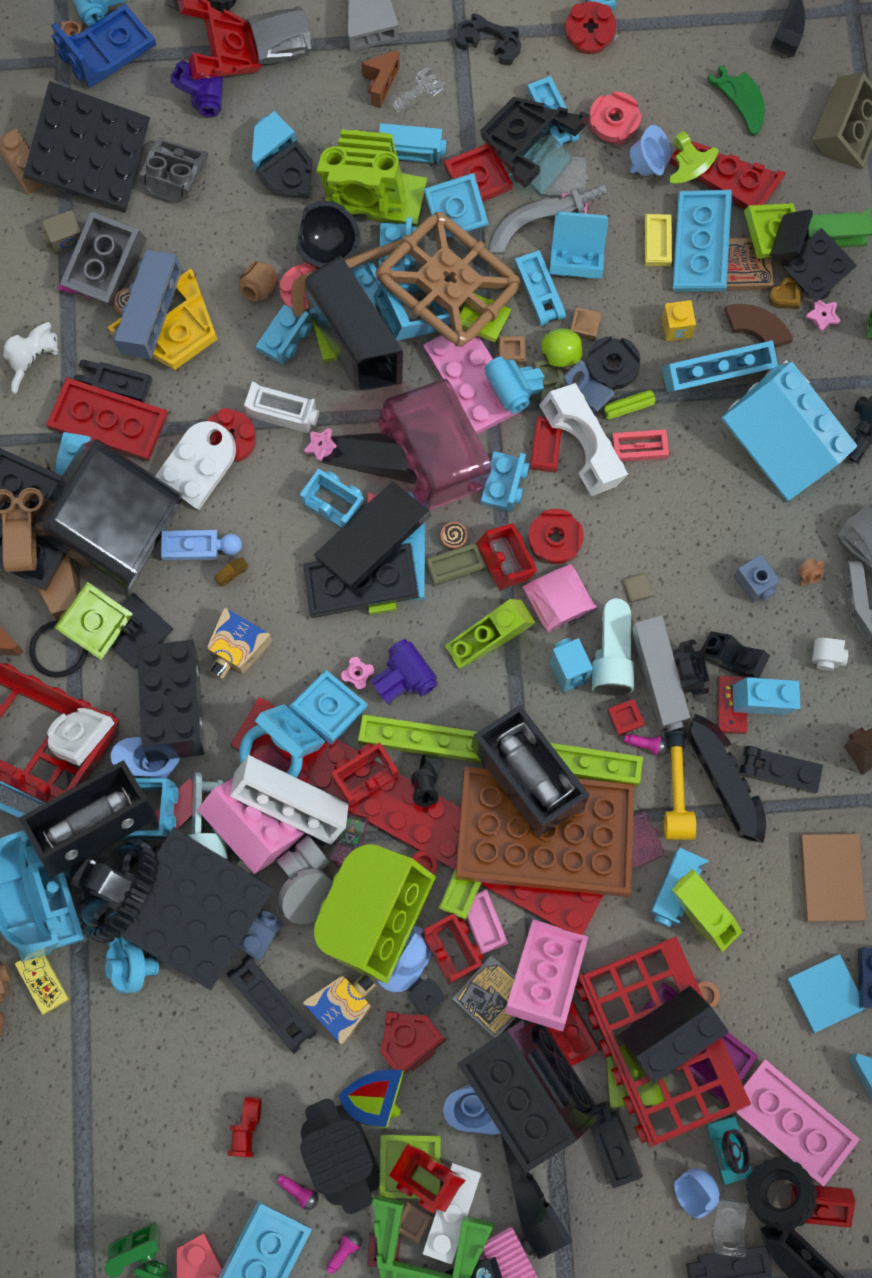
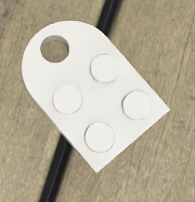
(196, 464)

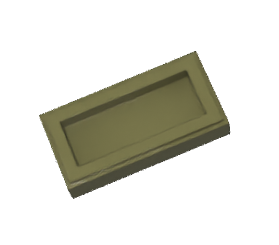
(455, 564)

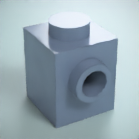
(757, 579)

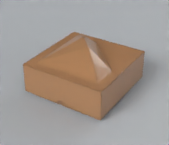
(586, 323)

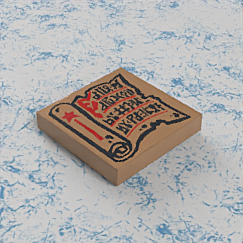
(744, 268)

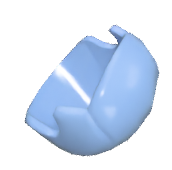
(697, 1192)

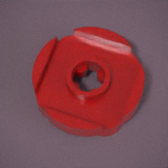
(595, 13)
(242, 428)
(545, 548)

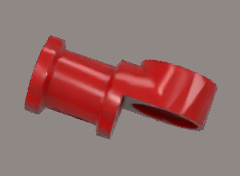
(242, 1134)

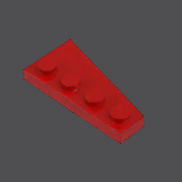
(748, 182)

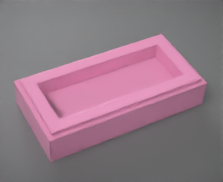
(485, 924)

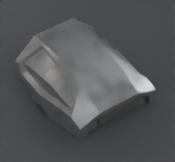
(280, 35)
(171, 170)
(857, 536)

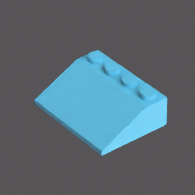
(788, 430)

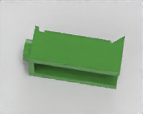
(843, 228)

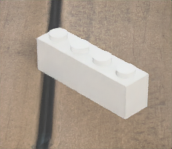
(289, 799)

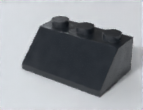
(672, 1035)

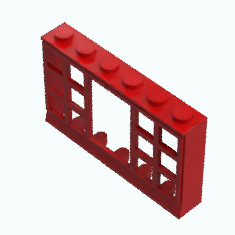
(62, 703)
(717, 1053)

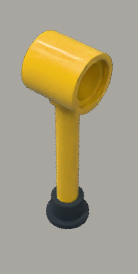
(678, 823)

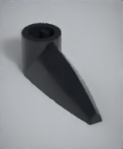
(790, 29)

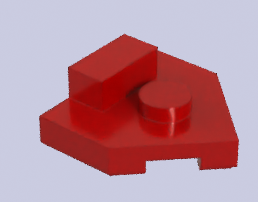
(409, 1040)

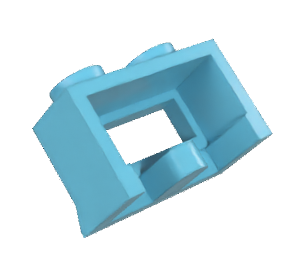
(331, 483)

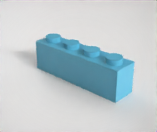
(719, 366)

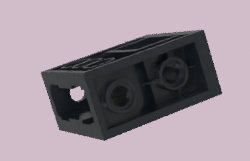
(530, 1092)

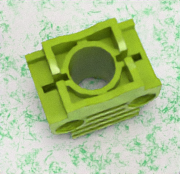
(363, 173)

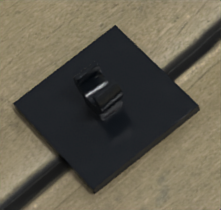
(142, 629)

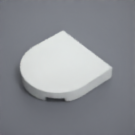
(77, 734)

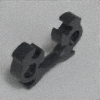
(469, 33)

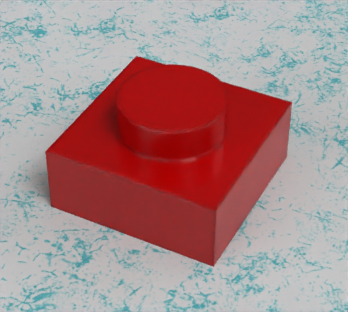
(625, 717)

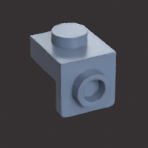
(261, 934)

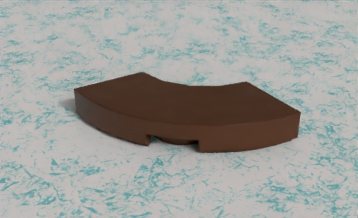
(758, 323)

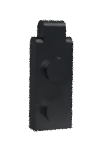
(615, 1147)
(714, 1265)

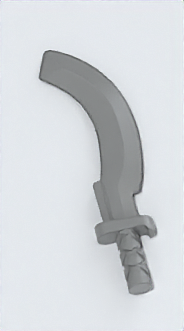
(538, 210)

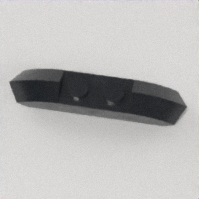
(733, 792)
(796, 1255)

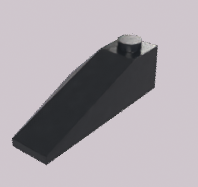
(372, 455)
(536, 1216)

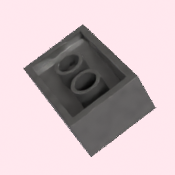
(103, 257)

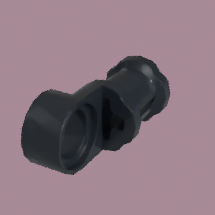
(425, 780)

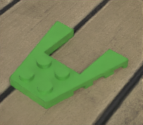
(387, 1226)

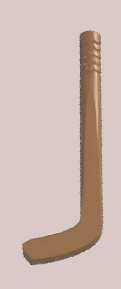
(298, 286)

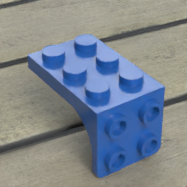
(103, 45)

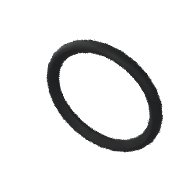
(40, 668)

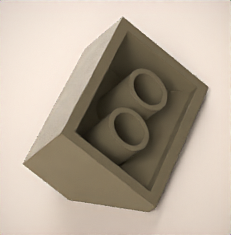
(847, 121)

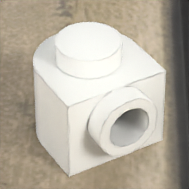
(829, 653)

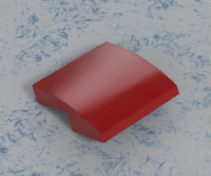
(576, 1039)

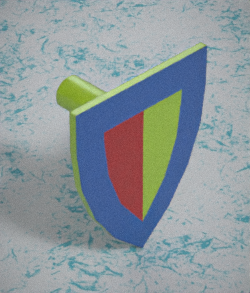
(373, 1098)

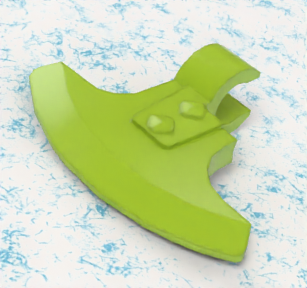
(690, 161)

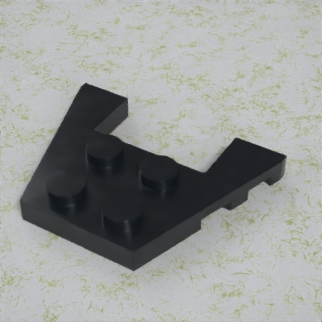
(520, 127)

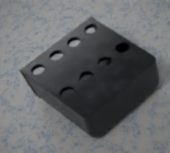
(353, 327)
(107, 514)

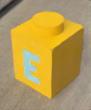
(678, 320)

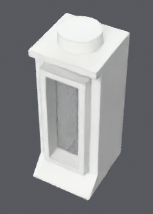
(281, 408)

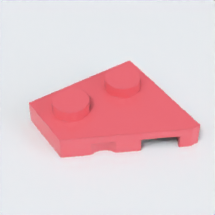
(198, 1259)

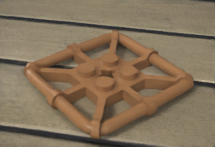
(448, 295)

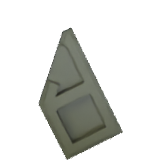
(553, 377)

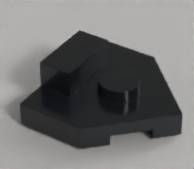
(288, 172)

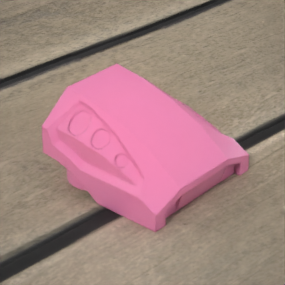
(558, 598)

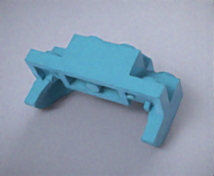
(33, 900)

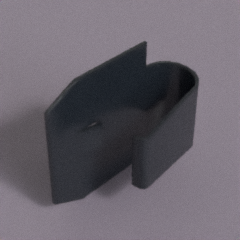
(425, 995)

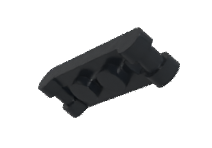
(271, 1004)

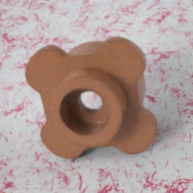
(811, 571)

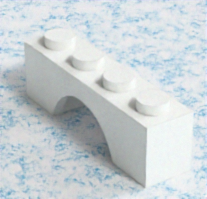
(569, 411)

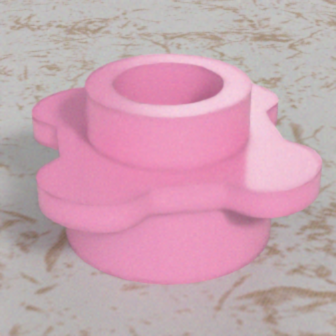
(360, 680)

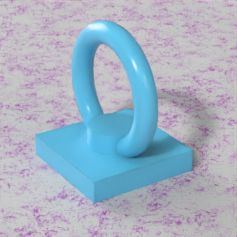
(286, 732)

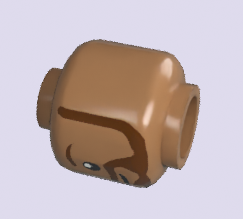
(258, 281)

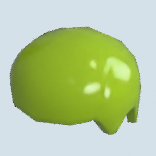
(562, 347)

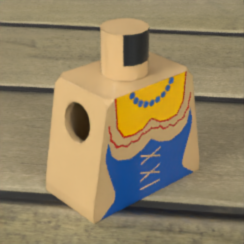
(236, 644)
(341, 1006)

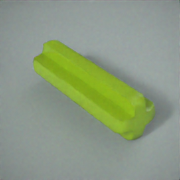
(629, 404)

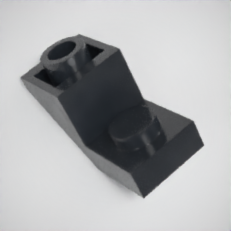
(733, 656)

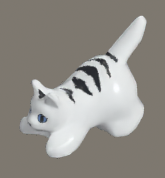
(23, 351)

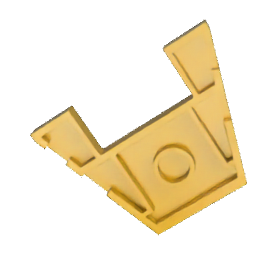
(185, 328)

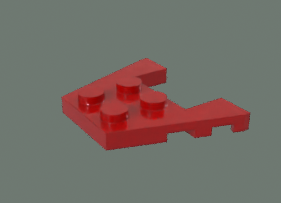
(229, 41)

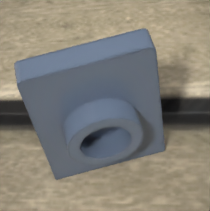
(594, 392)

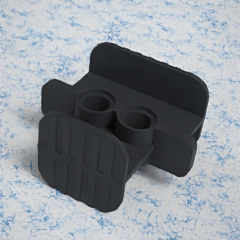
(338, 1156)

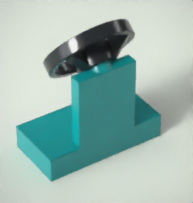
(729, 1150)

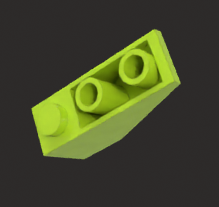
(490, 632)
(706, 911)

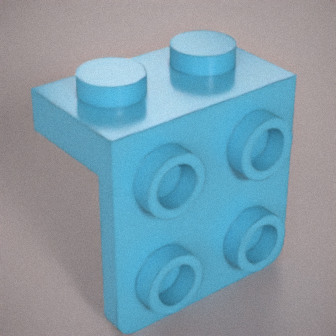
(578, 245)

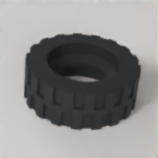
(787, 1217)

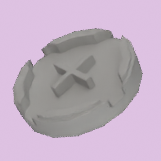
(303, 895)

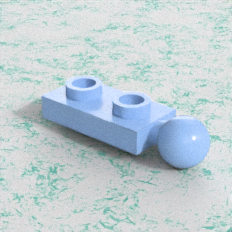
(197, 545)

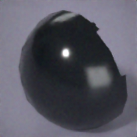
(327, 233)

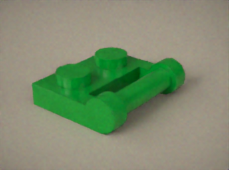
(134, 1247)

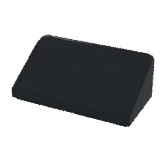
(791, 235)

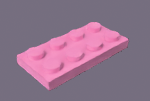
(466, 373)
(547, 975)
(795, 1123)

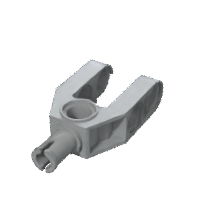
(858, 598)

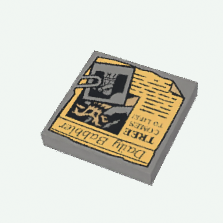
(487, 996)

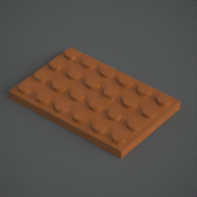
(578, 855)

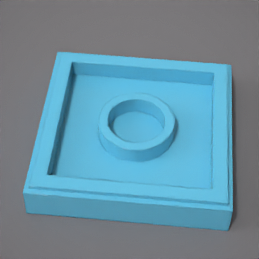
(459, 201)
(328, 707)
(825, 993)

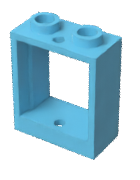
(396, 317)
(168, 799)

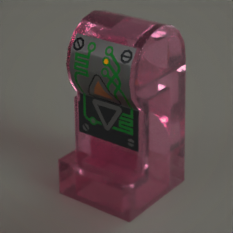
(350, 838)

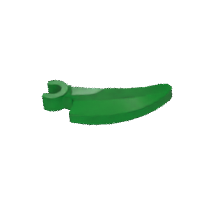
(744, 95)

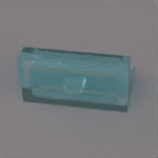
(551, 158)

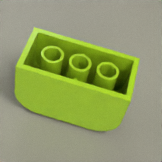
(372, 910)

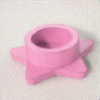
(823, 321)
(326, 447)

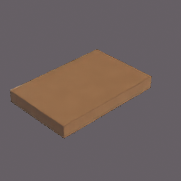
(832, 878)

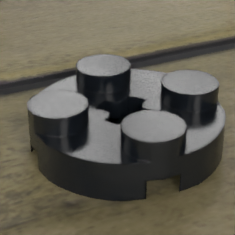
(615, 349)
(692, 667)

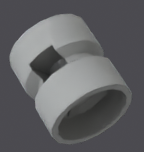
(305, 857)

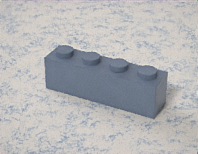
(147, 304)

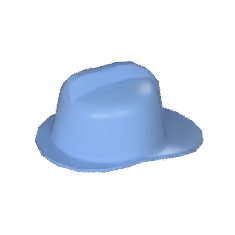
(650, 153)
(132, 753)
(410, 963)
(466, 1112)

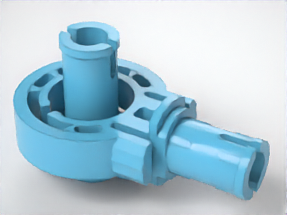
(127, 965)

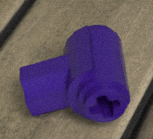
(205, 93)
(405, 673)

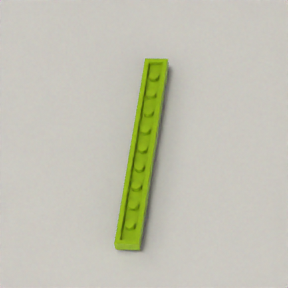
(457, 743)

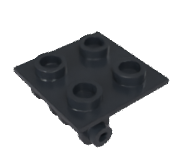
(819, 265)

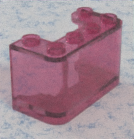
(436, 443)

